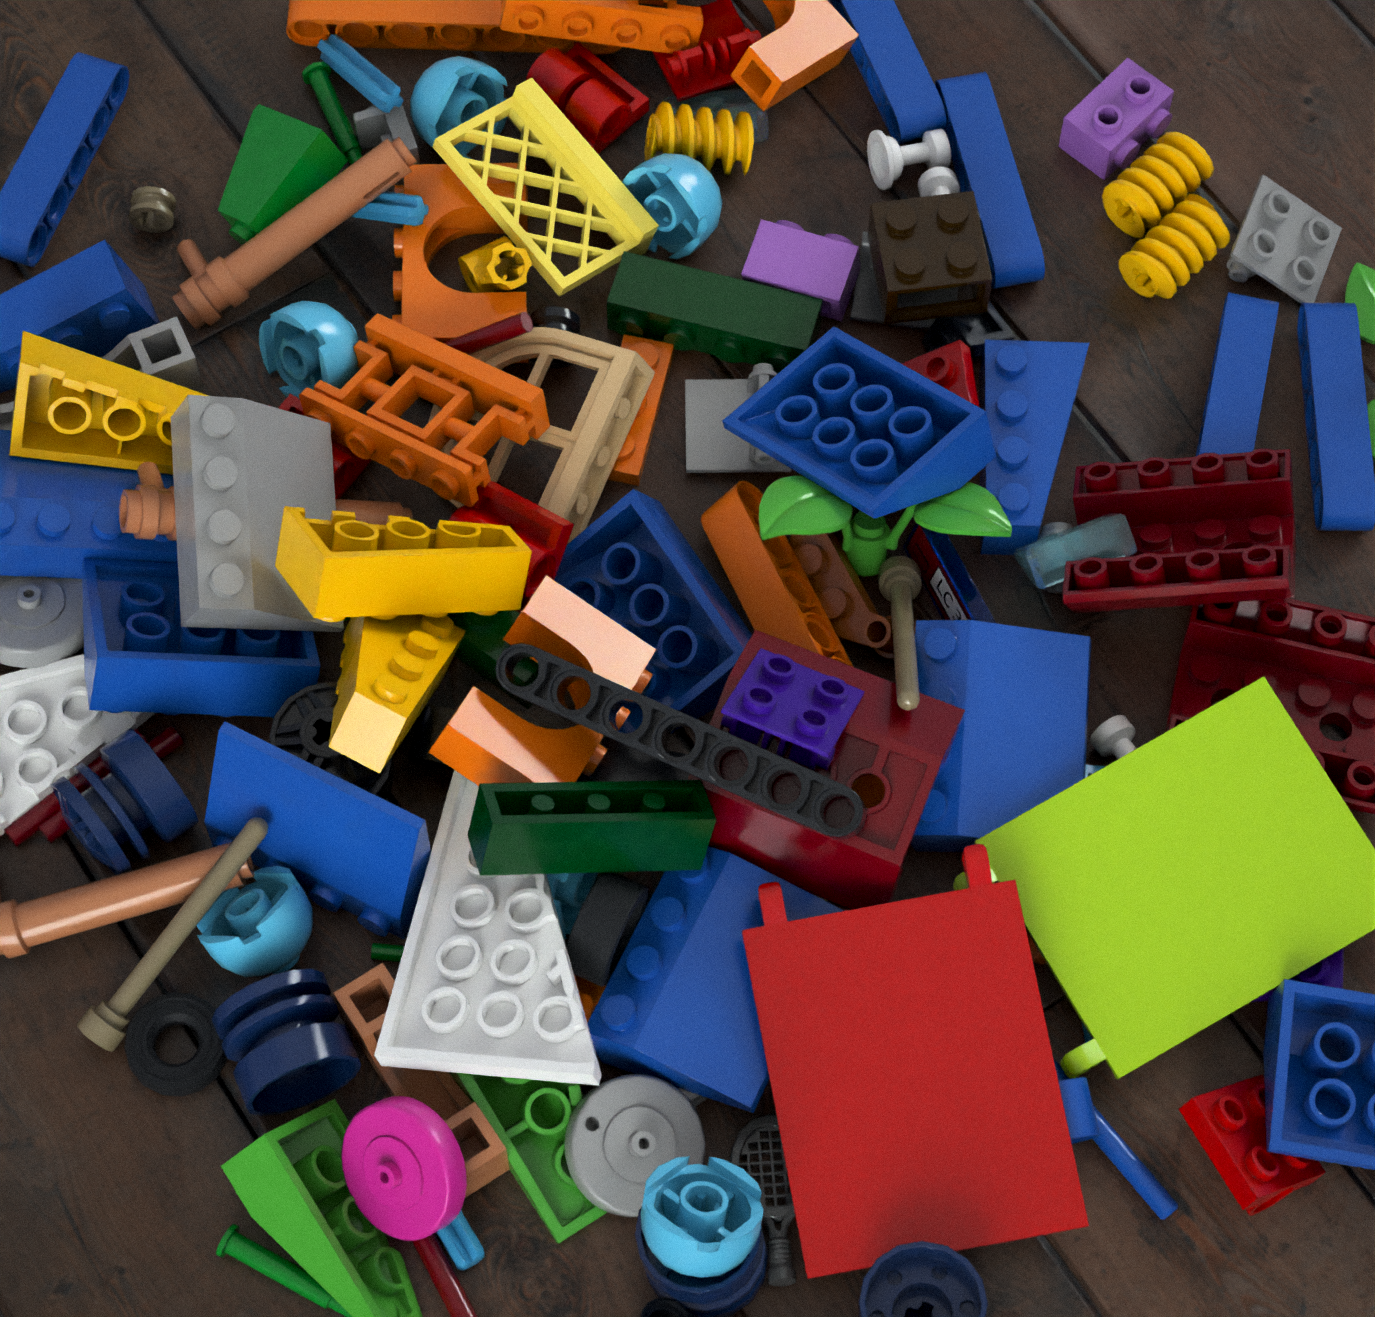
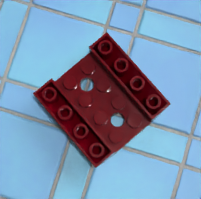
(1201, 531)
(1314, 662)
(878, 741)

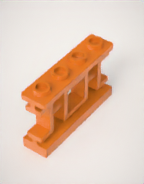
(607, 22)
(443, 378)

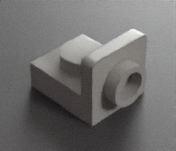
(375, 126)

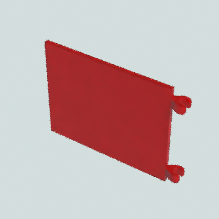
(912, 1074)

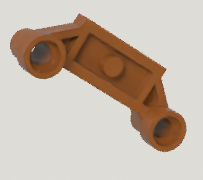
(843, 593)

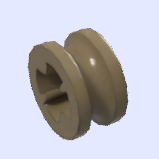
(152, 209)

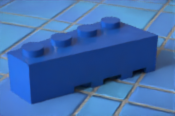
(79, 303)
(1028, 405)

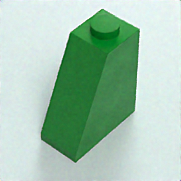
(275, 171)

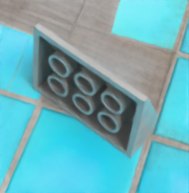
(231, 482)

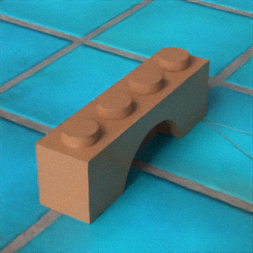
(363, 1010)

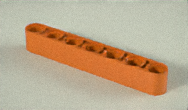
(417, 25)
(774, 588)

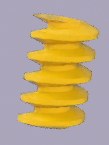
(701, 135)
(1156, 183)
(1174, 249)

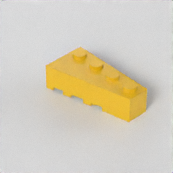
(90, 409)
(400, 567)
(387, 682)

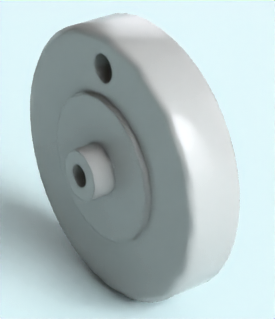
(40, 620)
(625, 1134)

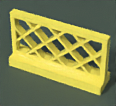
(575, 172)

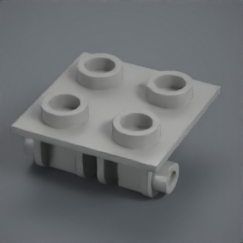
(1283, 242)
(708, 443)

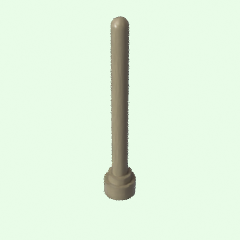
(900, 584)
(107, 1021)

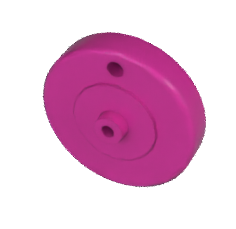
(404, 1168)

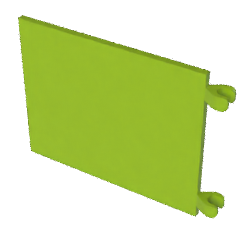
(1187, 878)

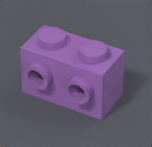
(1116, 119)
(804, 264)

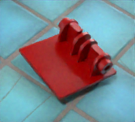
(715, 57)

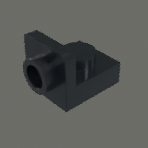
(970, 329)

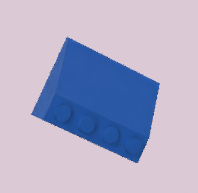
(865, 427)
(66, 513)
(655, 586)
(149, 663)
(1019, 726)
(329, 833)
(684, 983)
(1320, 1074)

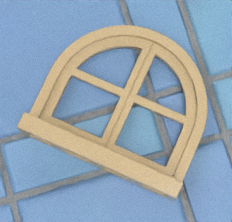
(601, 424)

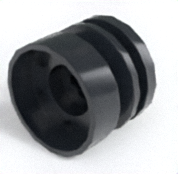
(304, 730)

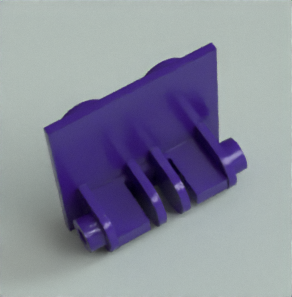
(792, 705)

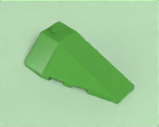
(532, 1126)
(301, 1199)

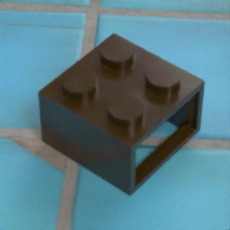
(925, 248)

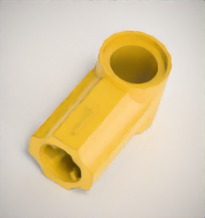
(495, 266)

